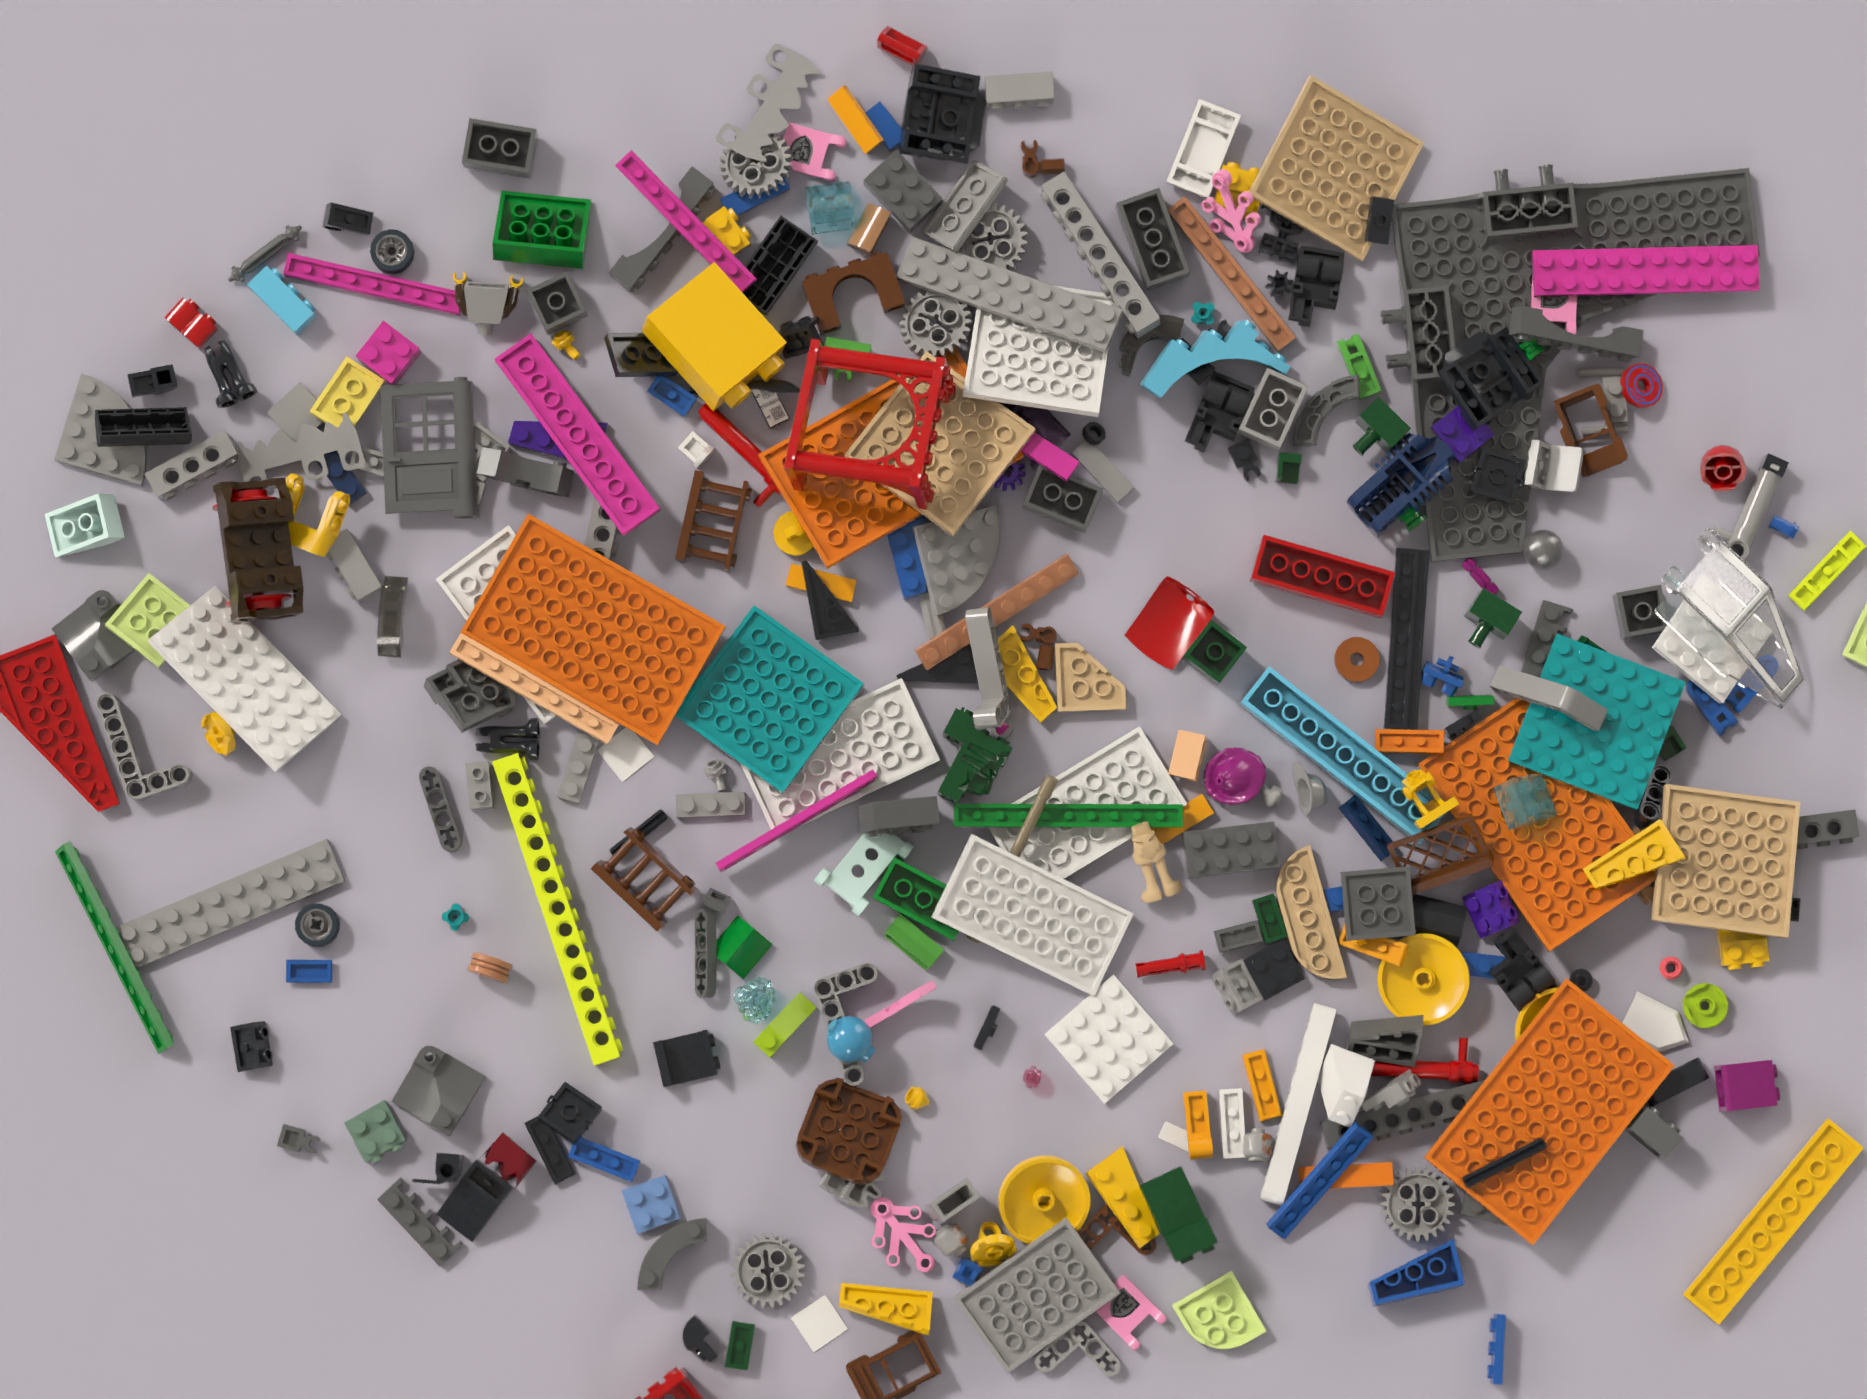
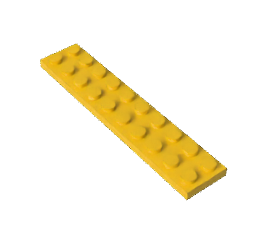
(1773, 1221)

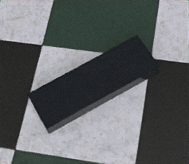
(550, 1150)

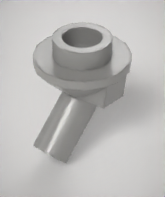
(716, 769)
(1272, 796)

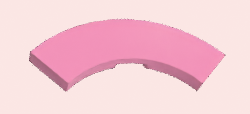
(900, 1004)

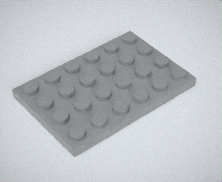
(1037, 1295)

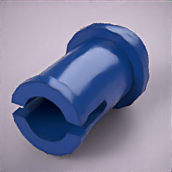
(1784, 527)

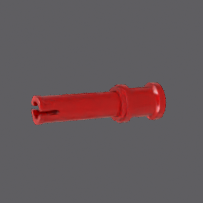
(1181, 963)

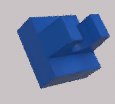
(967, 1271)

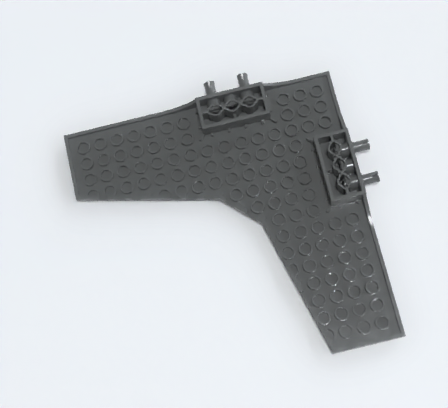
(1472, 263)

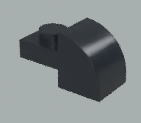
(154, 381)
(693, 1336)

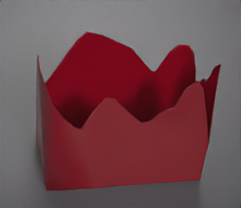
(511, 1158)

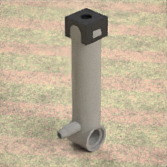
(1756, 505)

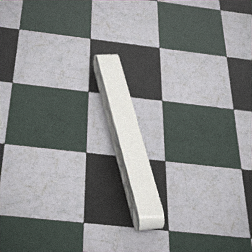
(1297, 1104)

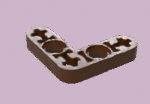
(1116, 1224)

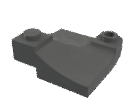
(88, 639)
(468, 695)
(438, 1089)

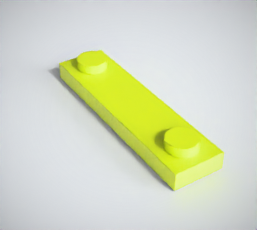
(1827, 571)

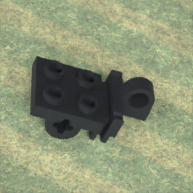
(1315, 282)
(1219, 410)
(1521, 972)

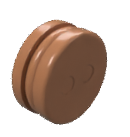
(489, 967)

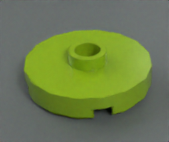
(1716, 1001)

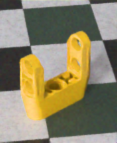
(311, 539)

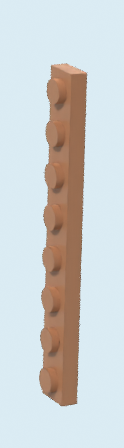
(1231, 274)
(1002, 608)

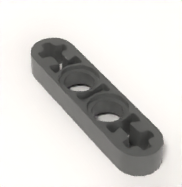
(437, 810)
(705, 979)

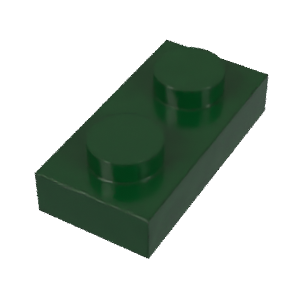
(1269, 918)
(739, 1345)

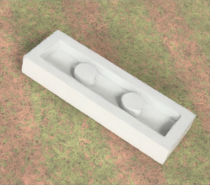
(1232, 1122)

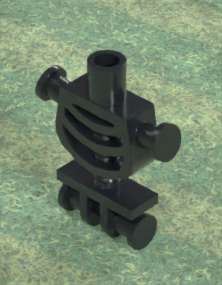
(1281, 239)

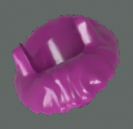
(1234, 776)

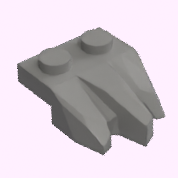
(850, 1192)

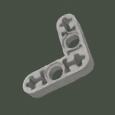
(1074, 1342)

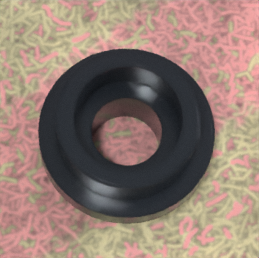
(1581, 973)

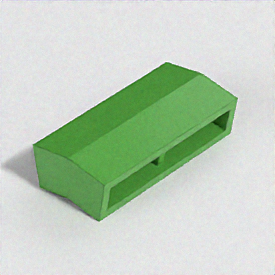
(913, 942)

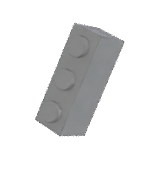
(1019, 90)
(353, 567)

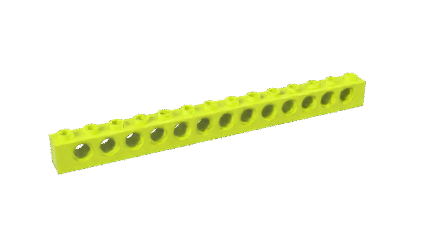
(504, 769)

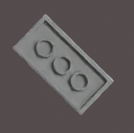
(965, 206)

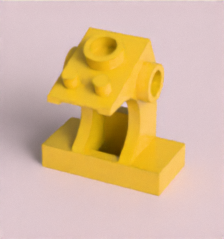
(1415, 782)

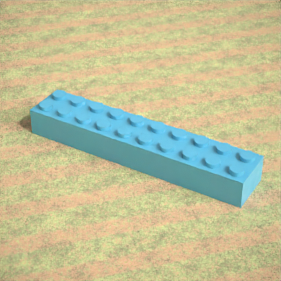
(1335, 749)

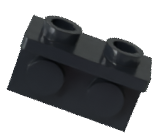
(799, 336)
(251, 1046)

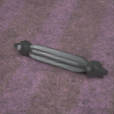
(265, 253)

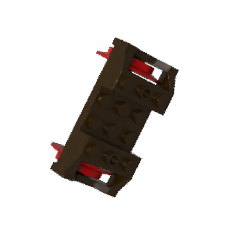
(258, 550)

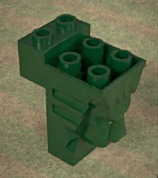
(976, 761)
(1178, 1215)

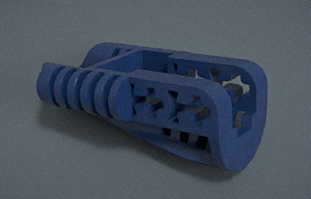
(1402, 482)

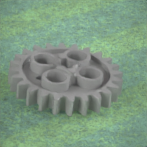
(766, 178)
(989, 222)
(925, 339)
(1438, 1204)
(788, 1267)

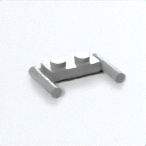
(1615, 401)

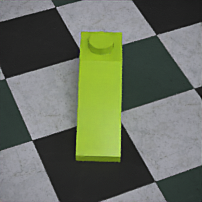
(784, 1025)

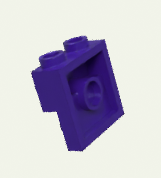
(1491, 909)

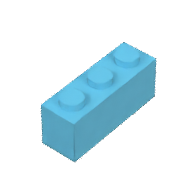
(282, 299)

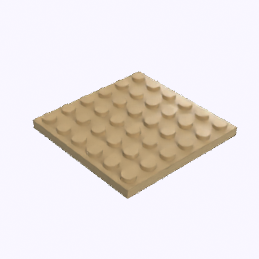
(1331, 163)
(970, 454)
(1735, 861)

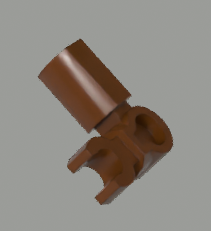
(1032, 167)
(1047, 636)

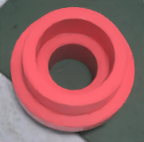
(1677, 965)

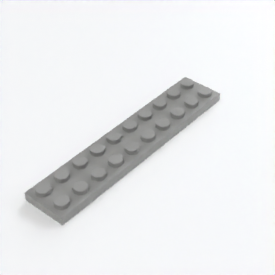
(1009, 294)
(231, 903)

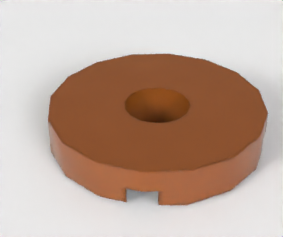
(1343, 659)

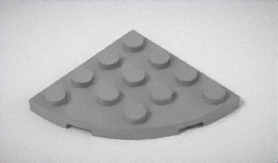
(79, 441)
(957, 563)

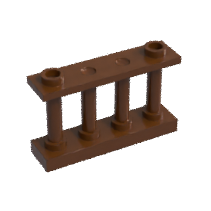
(697, 506)
(622, 885)

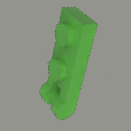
(1359, 364)

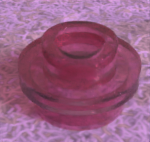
(1032, 1077)

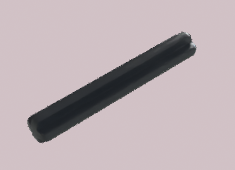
(1504, 1162)

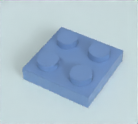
(651, 1204)

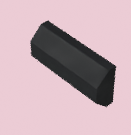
(777, 263)
(142, 427)
(1438, 918)

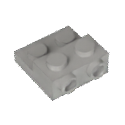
(1394, 1092)

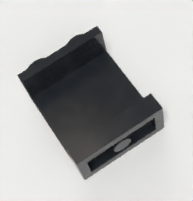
(686, 1058)

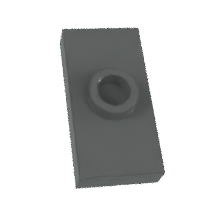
(1238, 936)

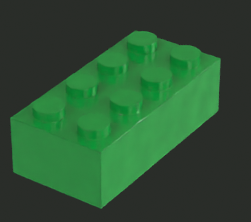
(913, 896)

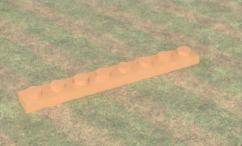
(534, 688)

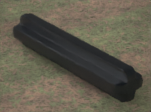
(646, 827)

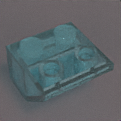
(830, 207)
(1525, 801)

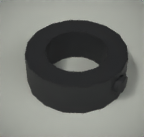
(1089, 437)

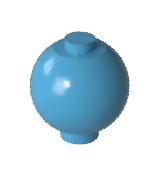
(850, 1039)

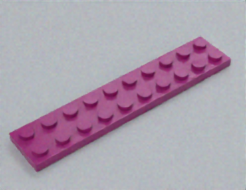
(1645, 270)
(577, 435)

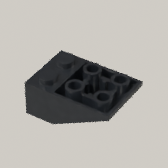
(475, 1200)

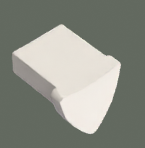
(696, 449)

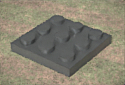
(1377, 903)

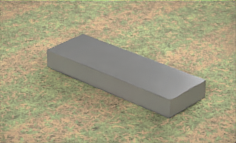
(1103, 471)

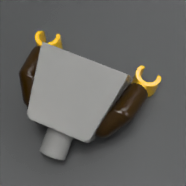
(486, 302)

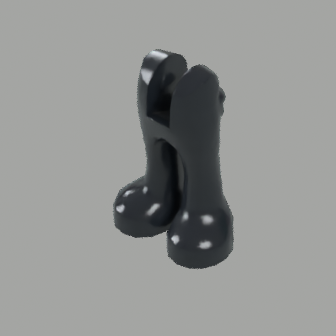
(217, 365)
(498, 733)

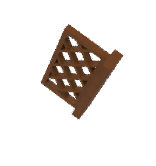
(1452, 869)

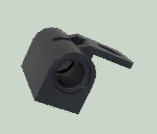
(442, 1160)

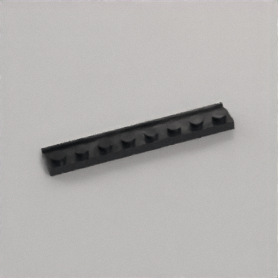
(1406, 639)

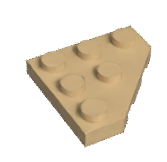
(1084, 682)

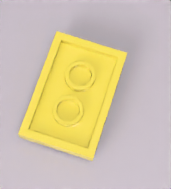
(349, 392)

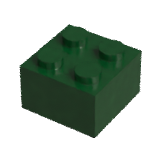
(1214, 652)

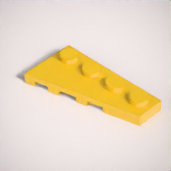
(1023, 677)
(1640, 854)
(892, 1305)

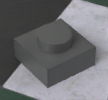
(716, 900)

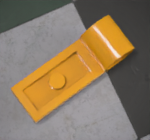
(1197, 1125)

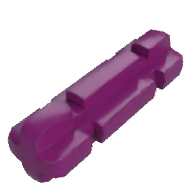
(1479, 576)

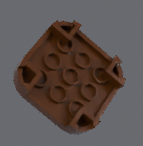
(848, 1131)

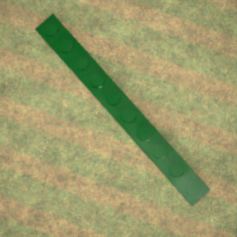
(1070, 815)
(117, 953)

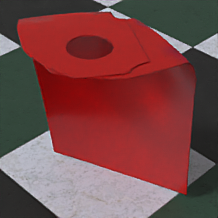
(1169, 623)

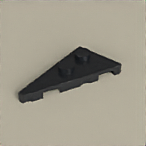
(826, 613)
(954, 669)

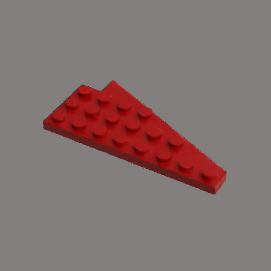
(49, 713)

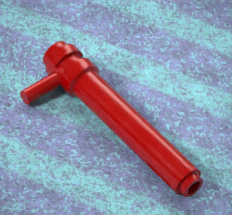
(741, 445)
(1452, 1071)

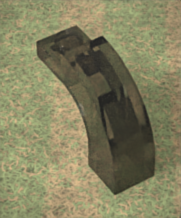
(1168, 330)
(391, 616)

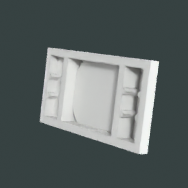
(1203, 148)

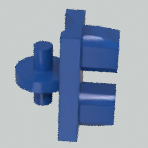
(1451, 679)

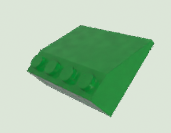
(541, 229)

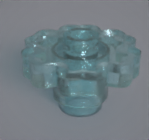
(755, 999)

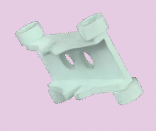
(853, 888)

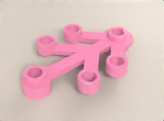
(1242, 238)
(900, 1231)

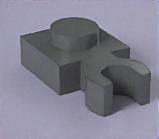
(294, 1138)

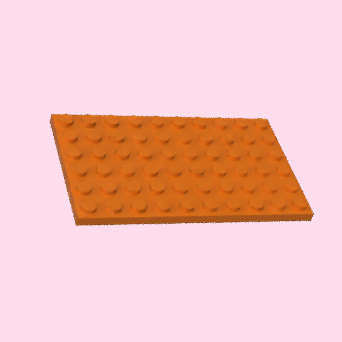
(842, 512)
(593, 629)
(1543, 860)
(1566, 1080)

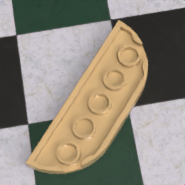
(1308, 917)

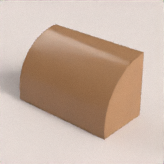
(869, 228)

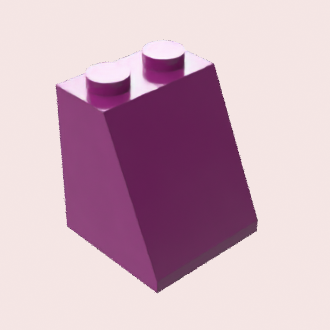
(1746, 1085)

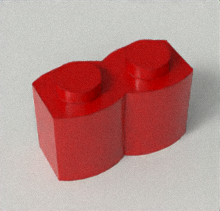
(192, 323)

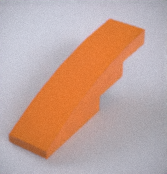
(1358, 1175)

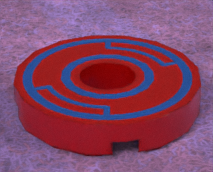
(1651, 381)

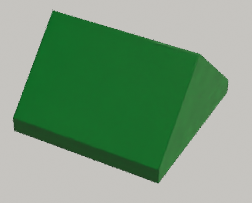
(741, 947)

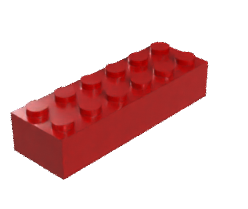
(1322, 576)

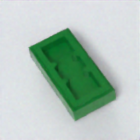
(1470, 702)

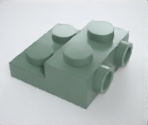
(376, 1132)

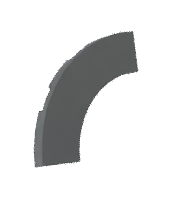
(1321, 405)

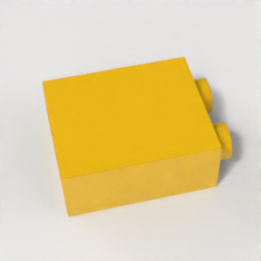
(715, 338)

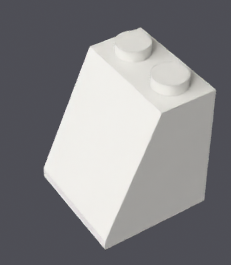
(1344, 1083)

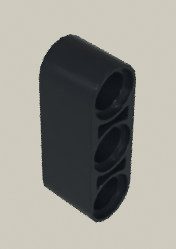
(1648, 805)
(1679, 1081)

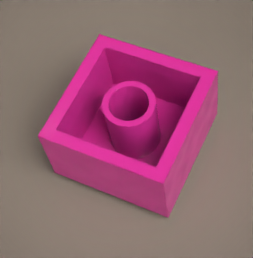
(388, 353)

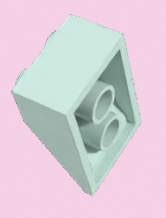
(85, 525)

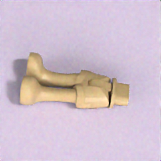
(1148, 851)

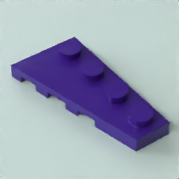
(534, 437)

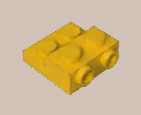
(1241, 181)
(727, 230)
(1742, 948)

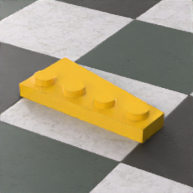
(1121, 1192)

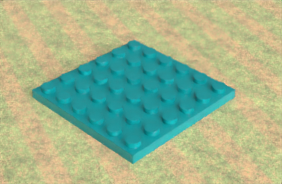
(768, 699)
(1625, 749)

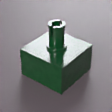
(1381, 426)
(1492, 616)

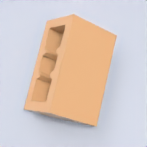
(1188, 755)

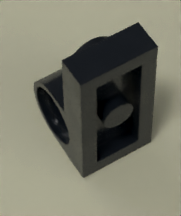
(347, 218)

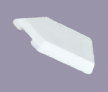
(1655, 1023)

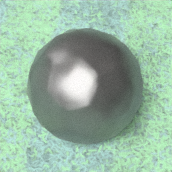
(1543, 549)

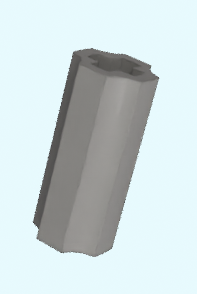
(934, 623)

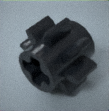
(1279, 291)

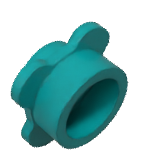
(1198, 308)
(455, 923)

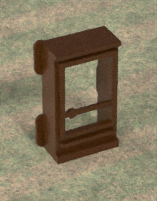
(1601, 458)
(865, 1381)

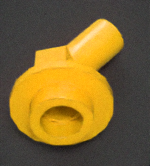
(562, 341)

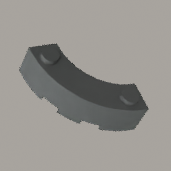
(521, 471)
(665, 1248)

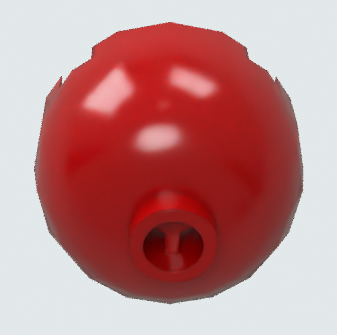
(1722, 468)

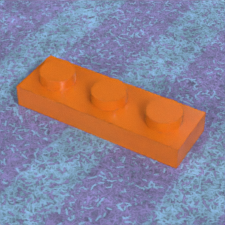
(1409, 741)

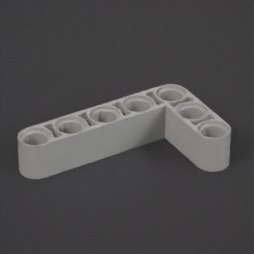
(989, 669)
(1549, 695)
(131, 756)
(832, 998)

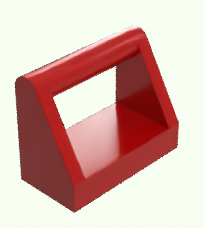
(901, 46)

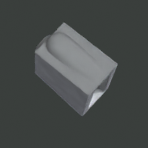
(952, 1201)

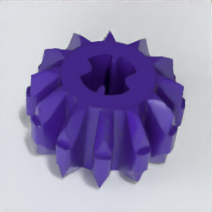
(1014, 477)

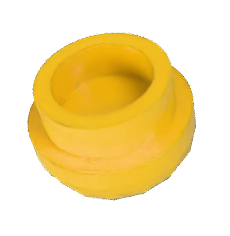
(916, 1098)

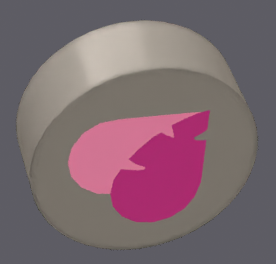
(1004, 731)

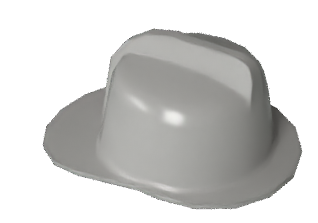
(1309, 787)

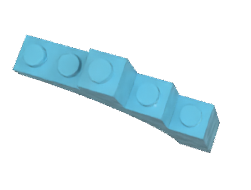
(1238, 344)

